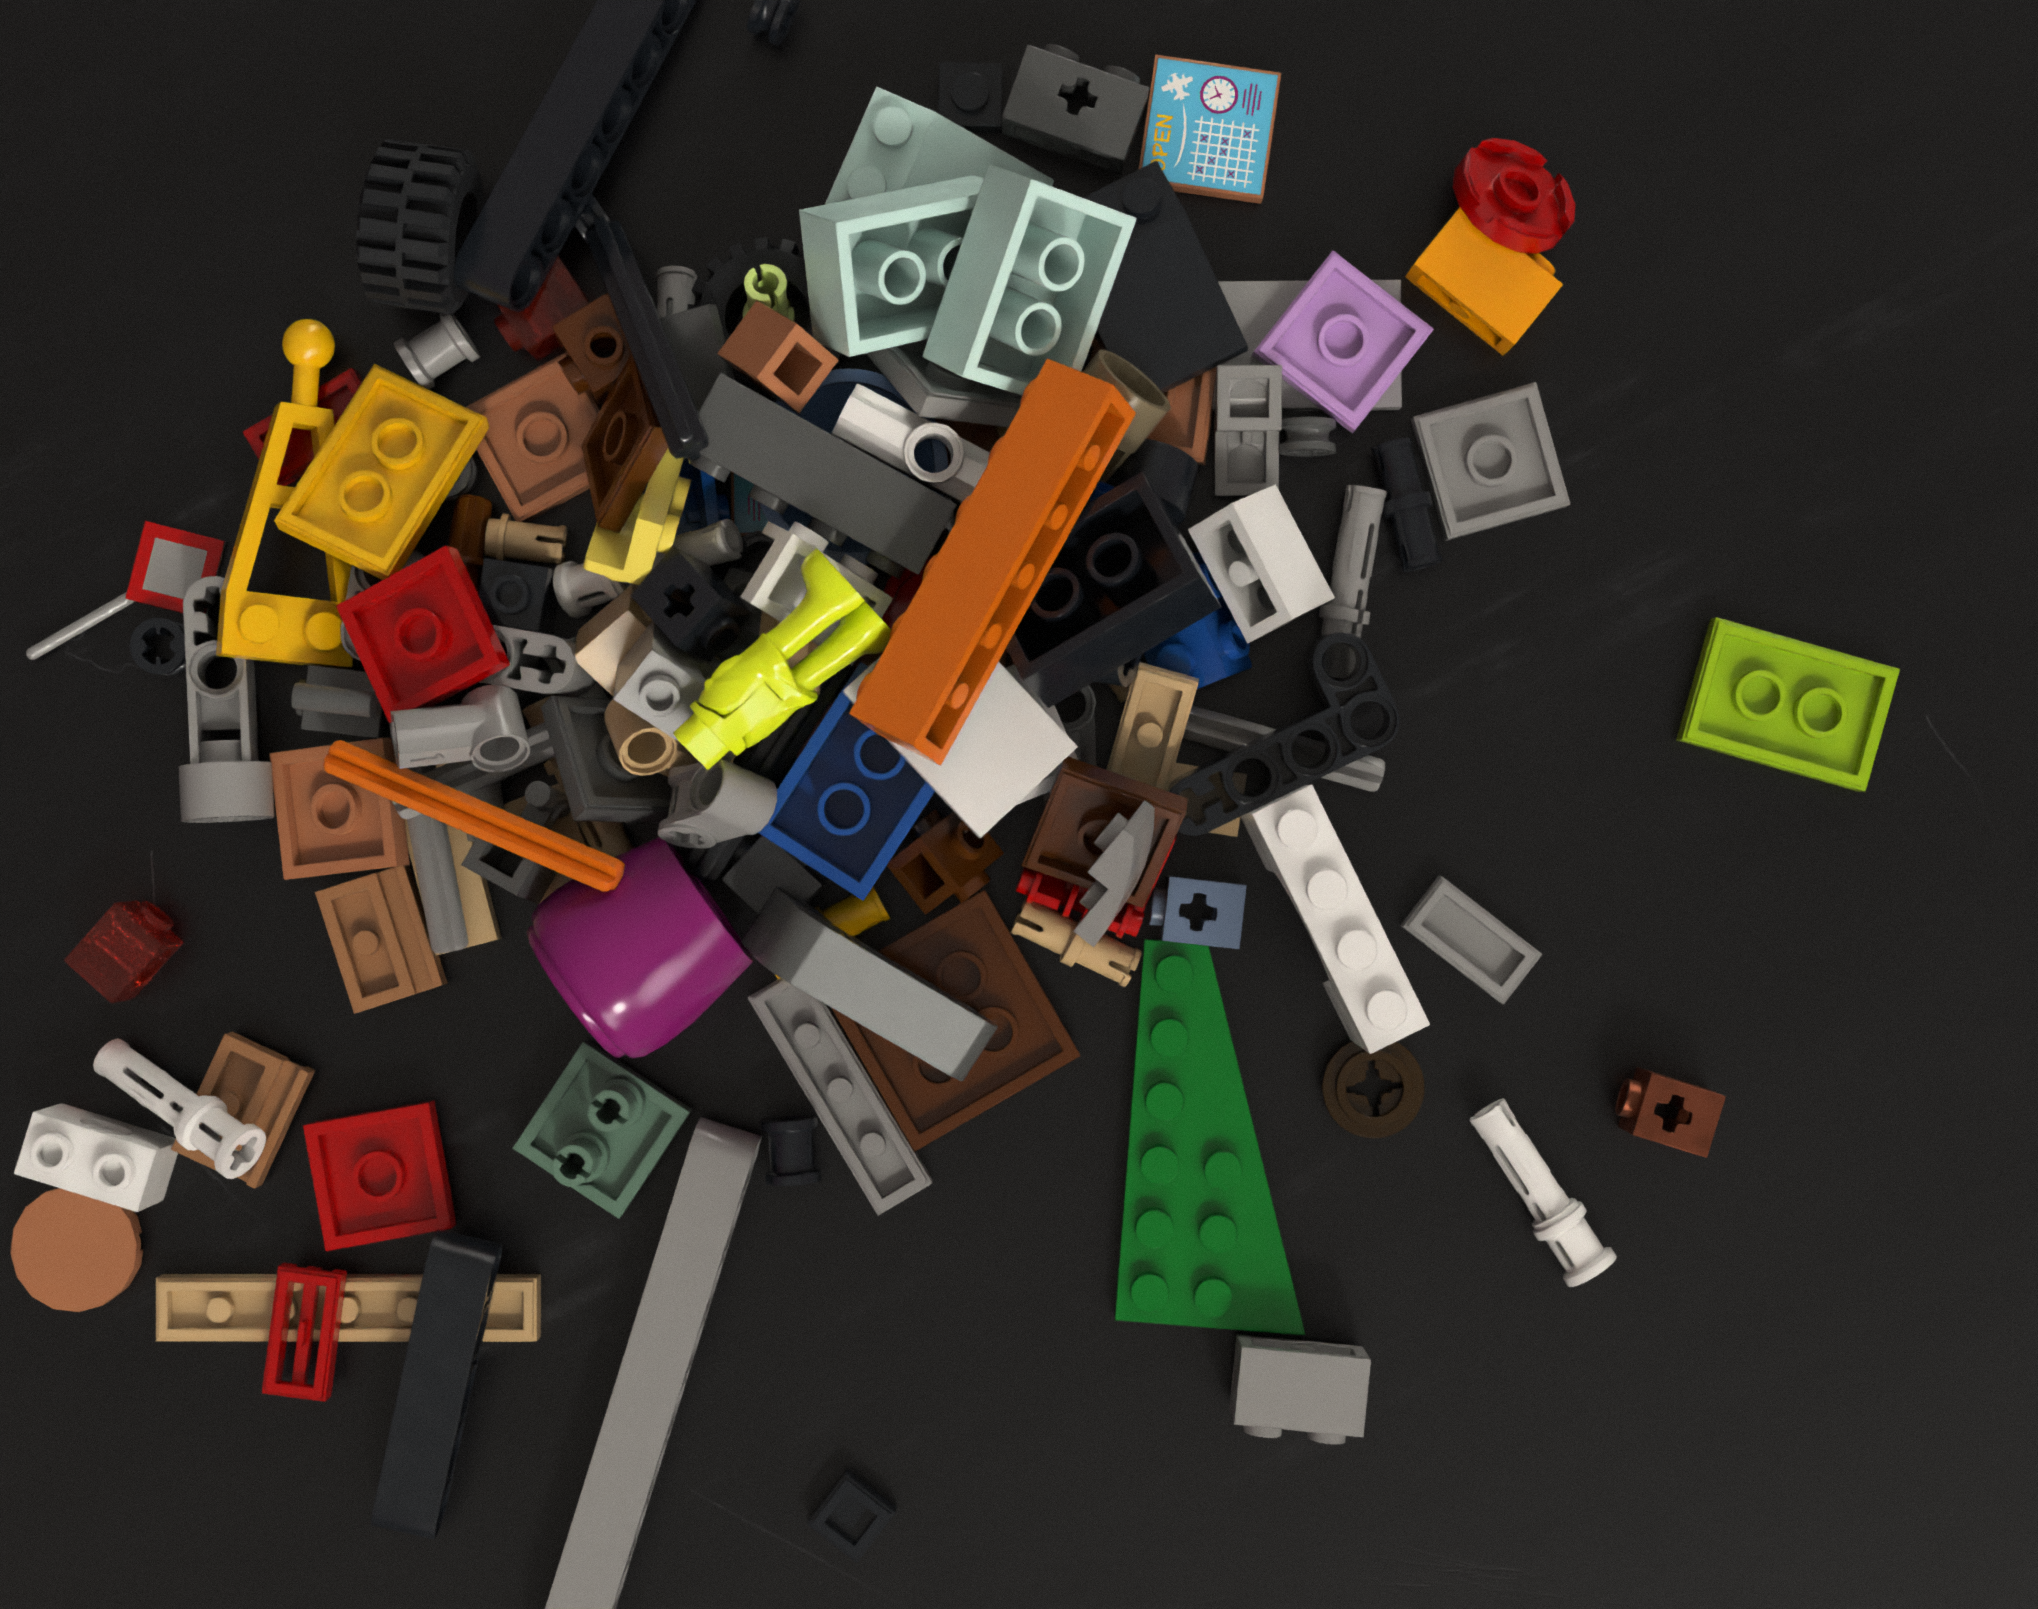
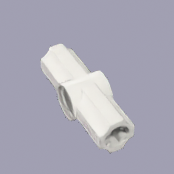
(892, 434)

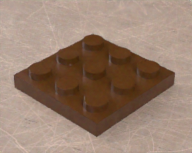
(979, 963)

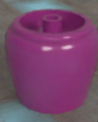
(638, 956)

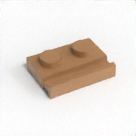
(380, 938)
(258, 1090)

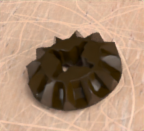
(1395, 1106)

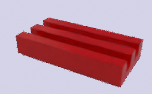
(312, 1278)

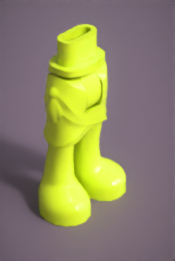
(758, 689)

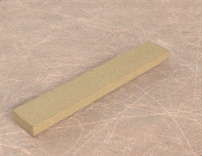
(373, 1308)

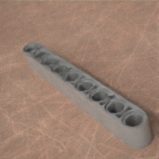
(655, 1367)

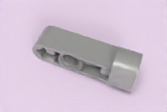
(223, 775)

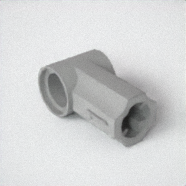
(480, 729)

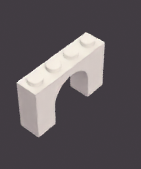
(1357, 956)

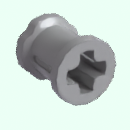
(436, 350)

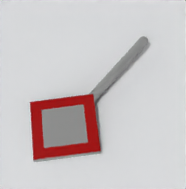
(162, 573)

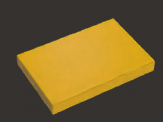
(382, 473)

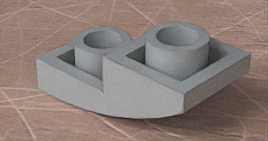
(1116, 870)

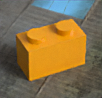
(1484, 283)

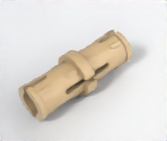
(1056, 933)

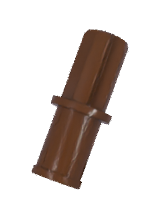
(469, 532)

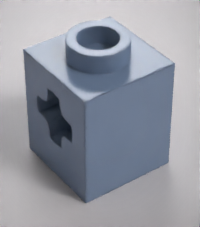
(1218, 931)

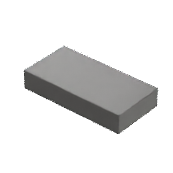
(1471, 939)

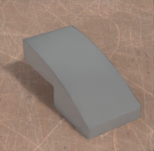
(1246, 428)

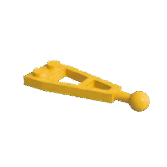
(271, 624)

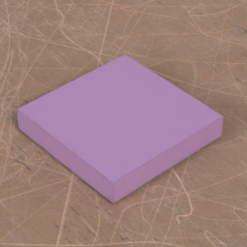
(1343, 341)

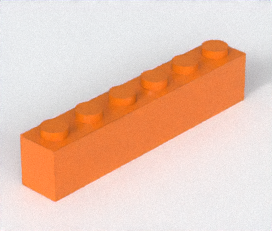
(993, 560)

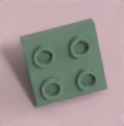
(602, 1129)

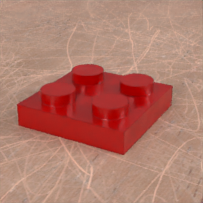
(423, 633)
(379, 1175)

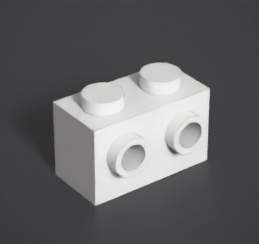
(1261, 563)

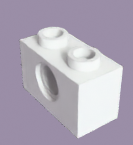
(97, 1157)

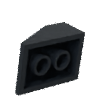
(1165, 299)

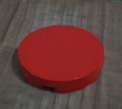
(1513, 196)

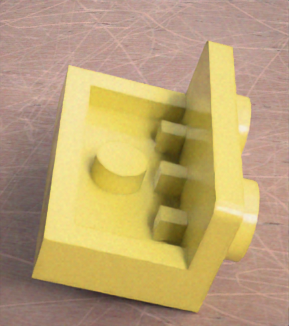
(648, 530)

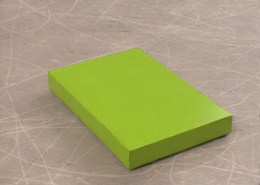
(1788, 704)

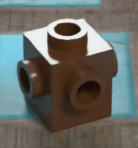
(584, 339)
(951, 852)

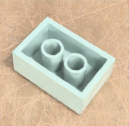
(883, 263)
(1026, 282)

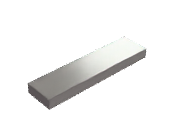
(842, 1094)

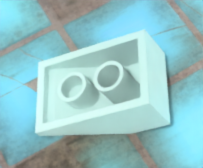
(911, 147)

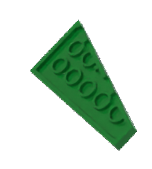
(1196, 1195)

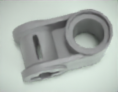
(716, 804)

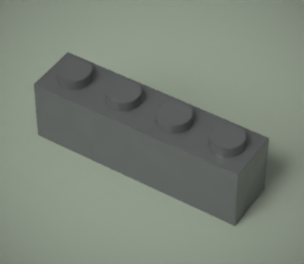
(821, 476)

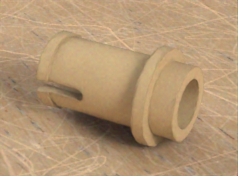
(525, 541)

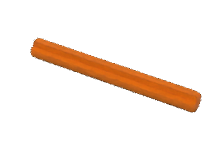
(474, 816)

